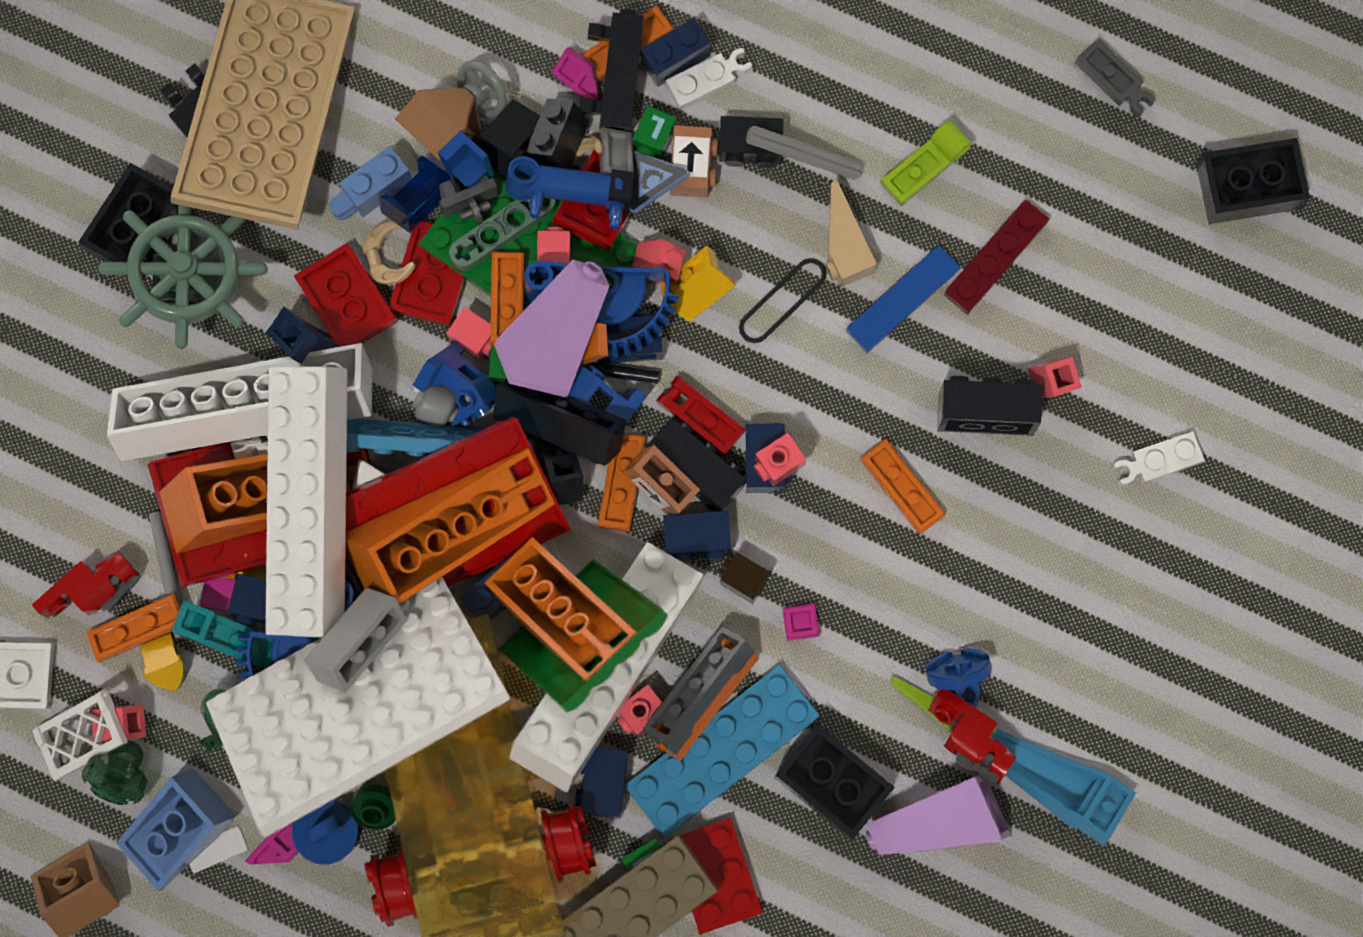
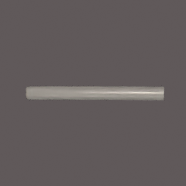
(164, 557)

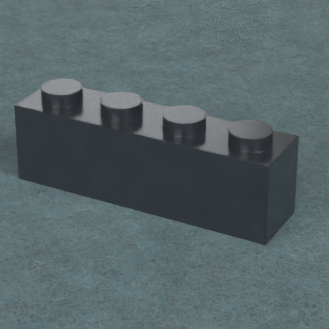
(562, 421)

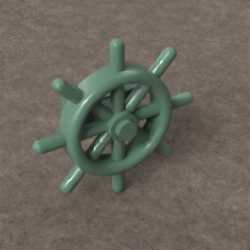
(182, 274)

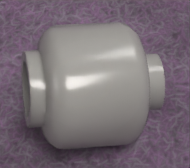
(435, 406)

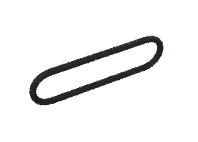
(791, 310)

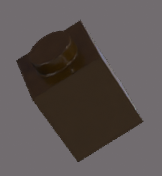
(743, 577)

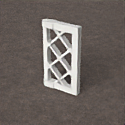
(107, 720)

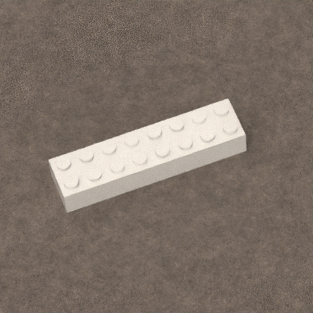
(218, 404)
(306, 500)
(560, 742)

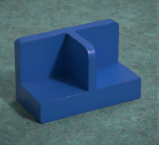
(465, 160)

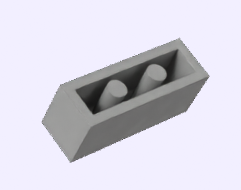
(355, 639)

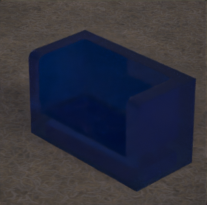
(417, 197)

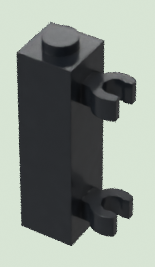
(621, 70)

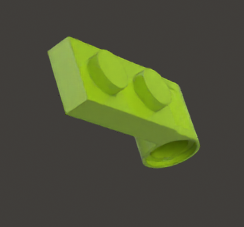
(926, 163)

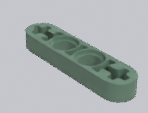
(506, 233)

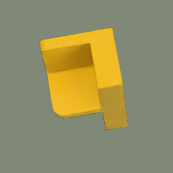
(699, 284)

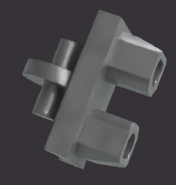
(468, 202)

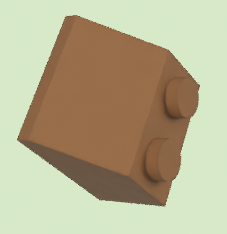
(74, 891)

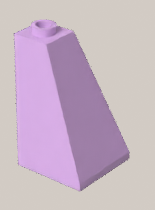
(552, 333)
(947, 819)

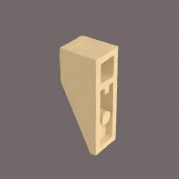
(848, 251)

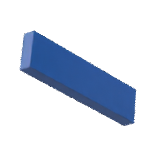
(903, 299)

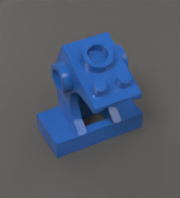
(462, 378)
(591, 379)

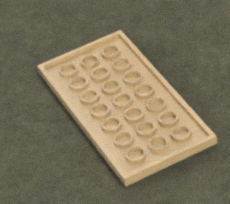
(263, 109)

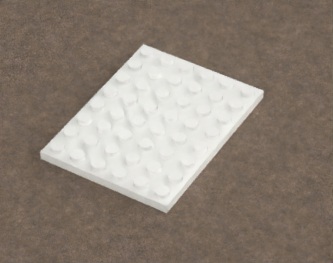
(310, 743)

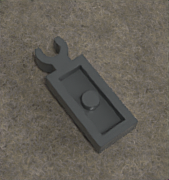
(1113, 77)

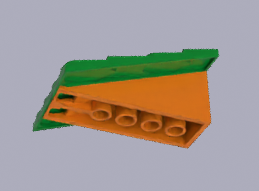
(570, 624)

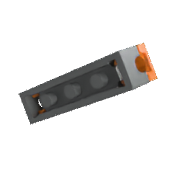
(701, 693)

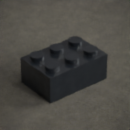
(1253, 181)
(108, 234)
(989, 406)
(834, 782)

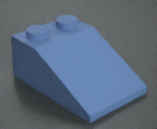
(175, 828)

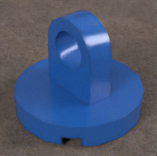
(960, 673)
(325, 833)

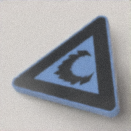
(653, 179)

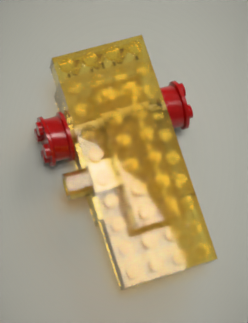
(475, 834)

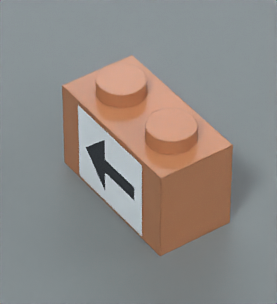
(693, 151)
(661, 480)

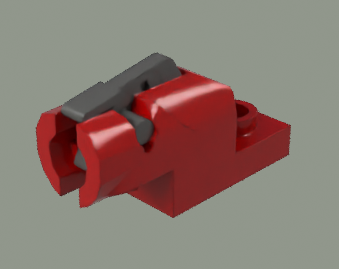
(89, 588)
(971, 737)

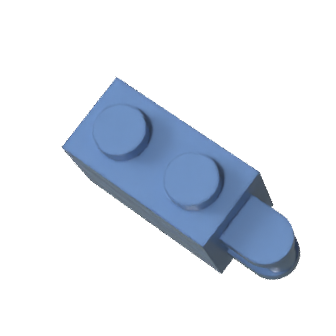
(366, 184)

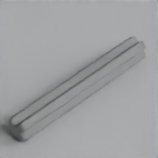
(804, 152)

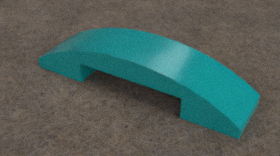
(219, 633)

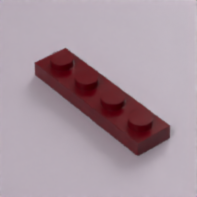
(996, 257)

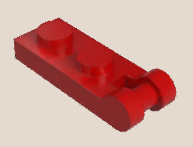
(701, 416)

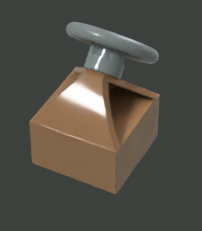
(440, 114)

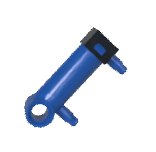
(570, 185)

